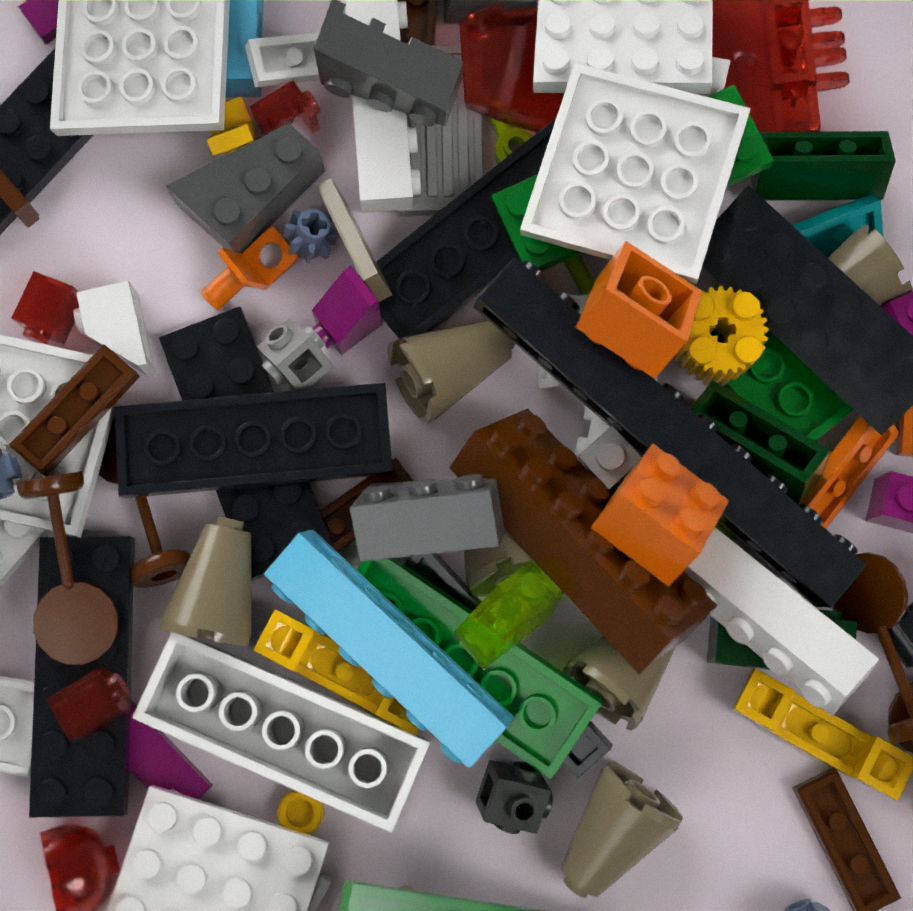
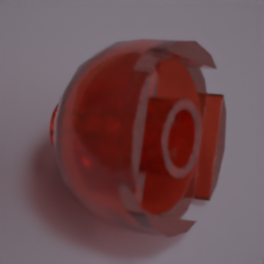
(78, 867)

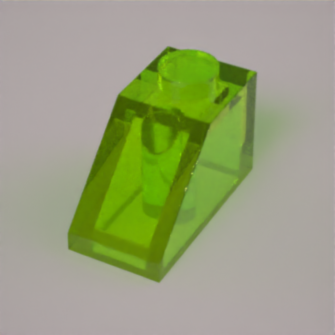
(509, 614)

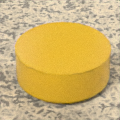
(300, 812)

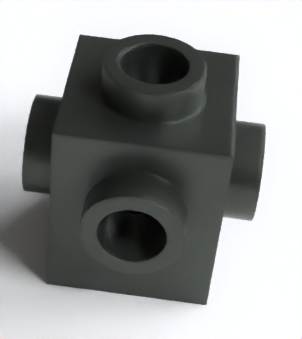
(514, 797)

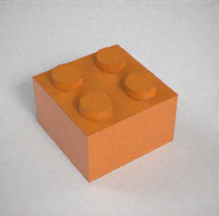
(640, 310)
(661, 515)

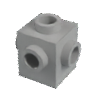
(294, 355)

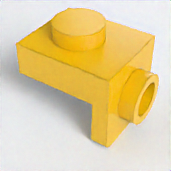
(237, 128)

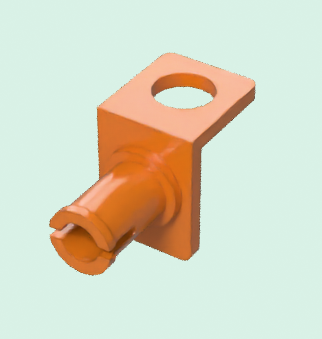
(247, 269)

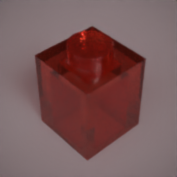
(46, 309)
(90, 703)

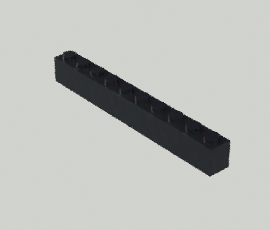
(651, 413)

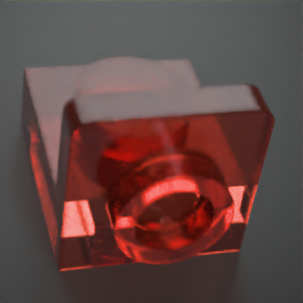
(282, 108)

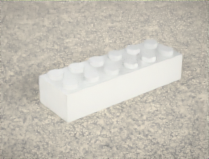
(282, 730)

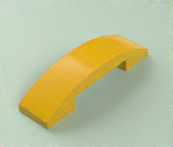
(318, 659)
(823, 735)

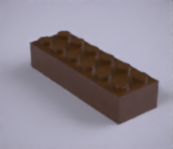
(550, 512)

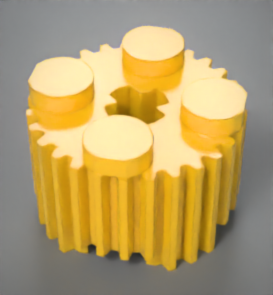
(738, 321)

